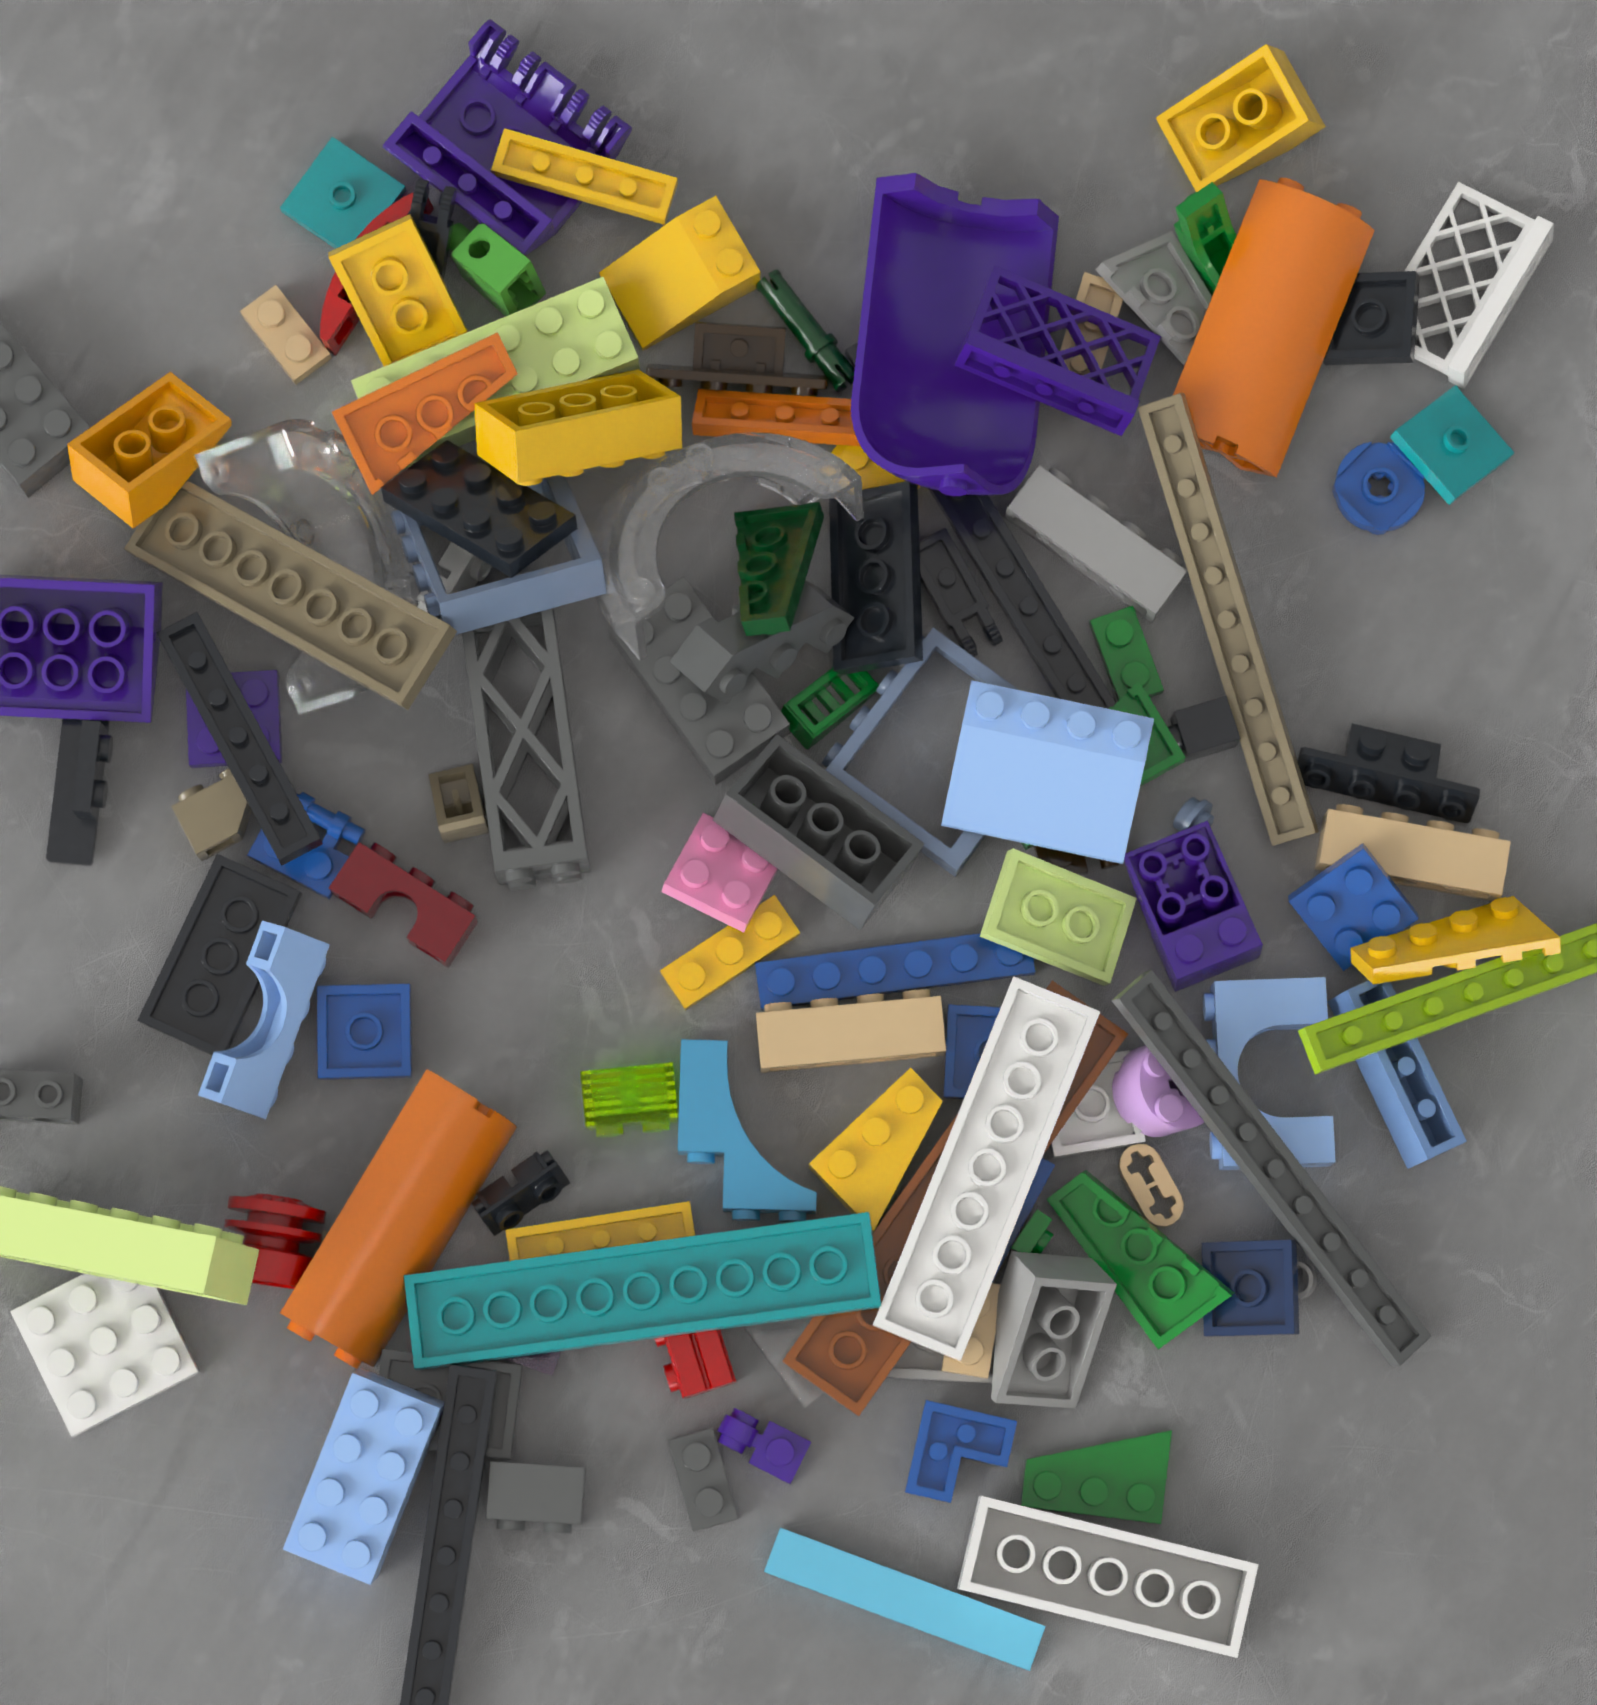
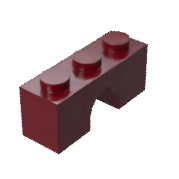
(372, 878)

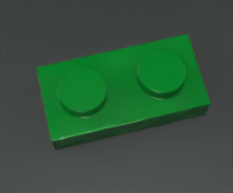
(1125, 652)

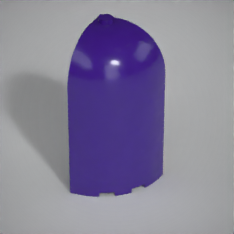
(918, 302)

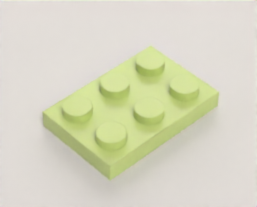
(1058, 917)

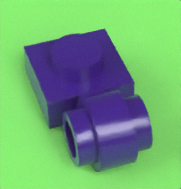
(775, 1450)

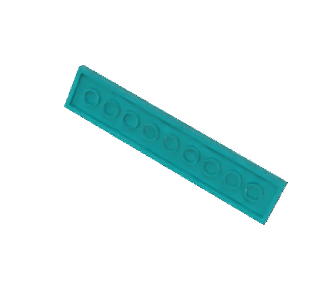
(642, 1291)

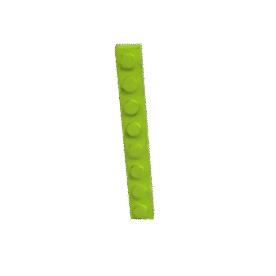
(1447, 1001)

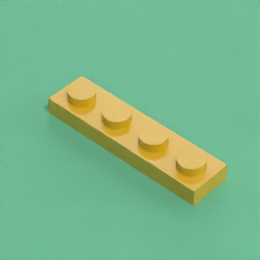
(584, 176)
(601, 1231)

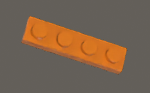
(802, 417)

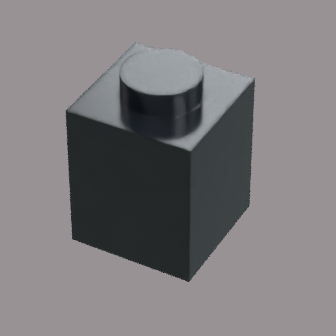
(1204, 728)

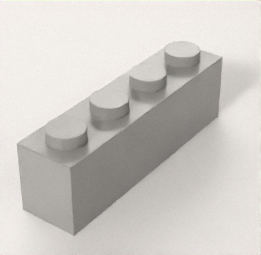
(1096, 543)

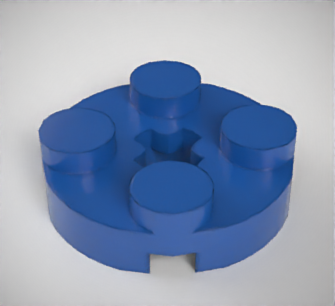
(1372, 512)

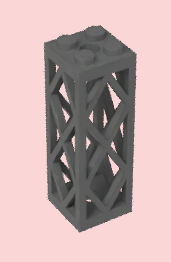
(541, 855)

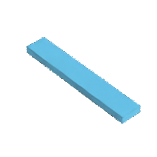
(904, 1599)

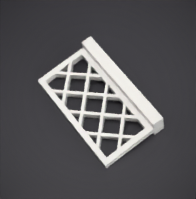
(1500, 291)

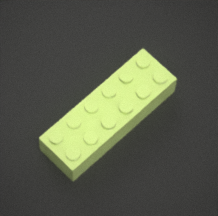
(548, 343)
(126, 1246)

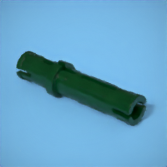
(818, 344)

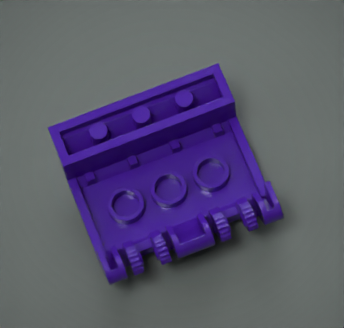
(463, 125)

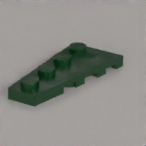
(774, 563)

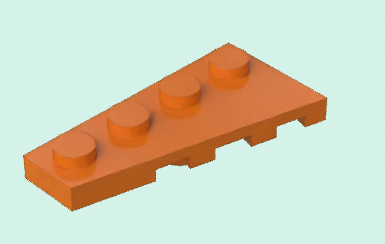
(412, 413)

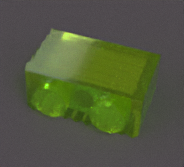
(629, 1098)

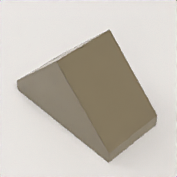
(458, 803)

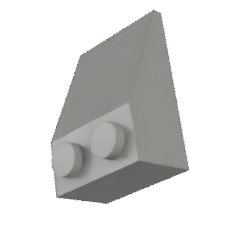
(1047, 1328)

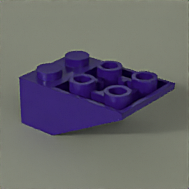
(1192, 906)

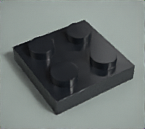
(1377, 321)

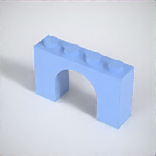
(1261, 1005)

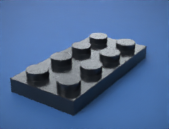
(479, 508)
(878, 579)
(206, 974)

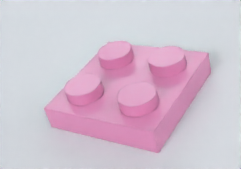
(719, 875)

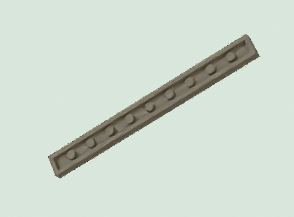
(1228, 619)

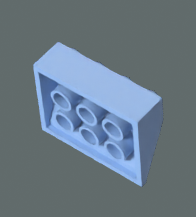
(1047, 772)

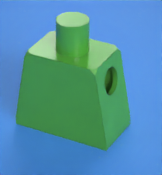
(495, 268)

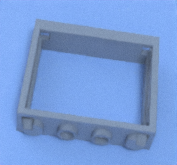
(510, 596)
(868, 720)

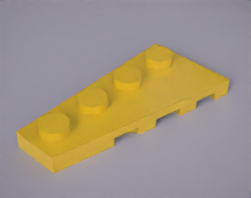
(1456, 941)

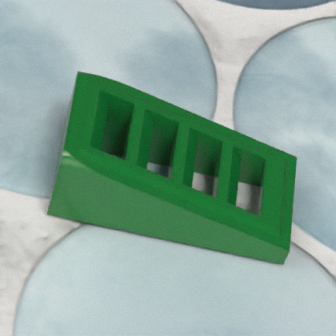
(803, 728)

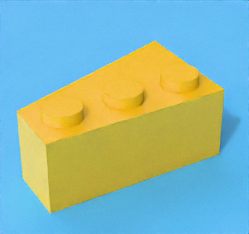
(876, 1149)

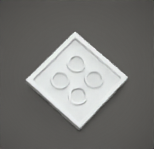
(103, 1347)

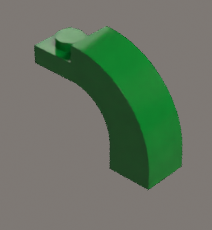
(1206, 233)

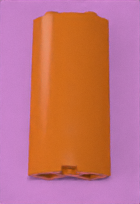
(1271, 322)
(397, 1219)

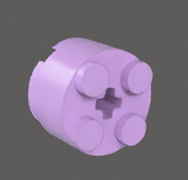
(1150, 1097)

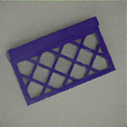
(1048, 377)

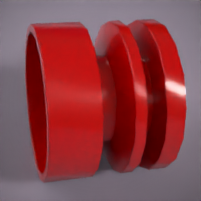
(276, 1230)

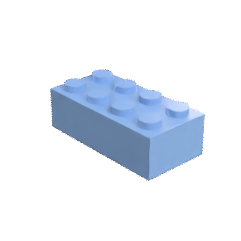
(364, 1476)

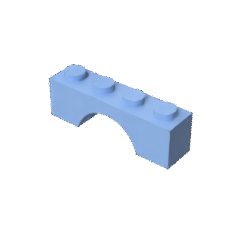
(287, 971)

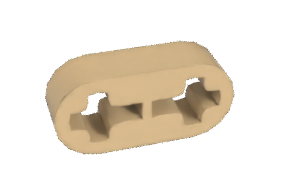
(1160, 1179)

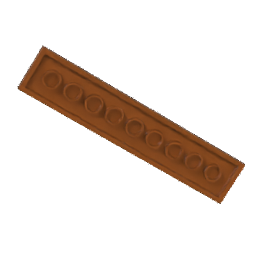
(845, 1350)

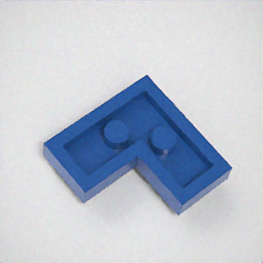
(948, 1435)

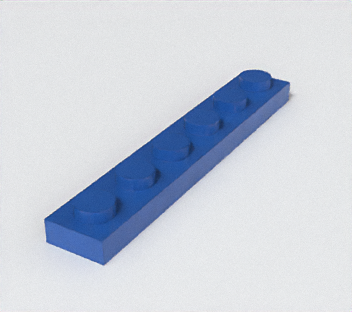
(888, 969)

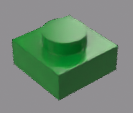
(1034, 1235)

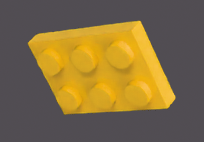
(397, 291)

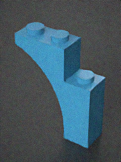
(712, 1129)

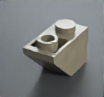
(213, 815)

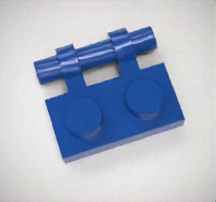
(321, 865)

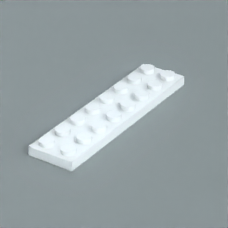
(986, 1169)

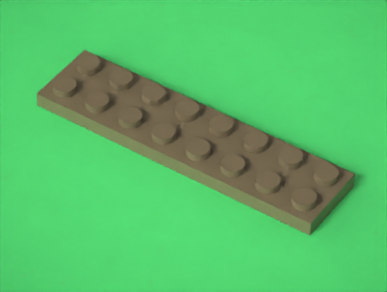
(293, 593)

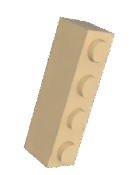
(1416, 854)
(850, 1032)

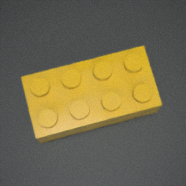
(578, 426)

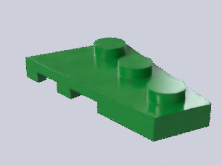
(1102, 1480)

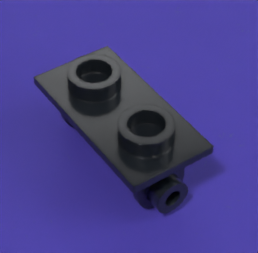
(539, 1183)

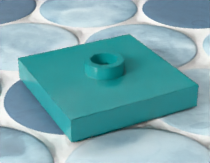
(340, 195)
(1452, 445)

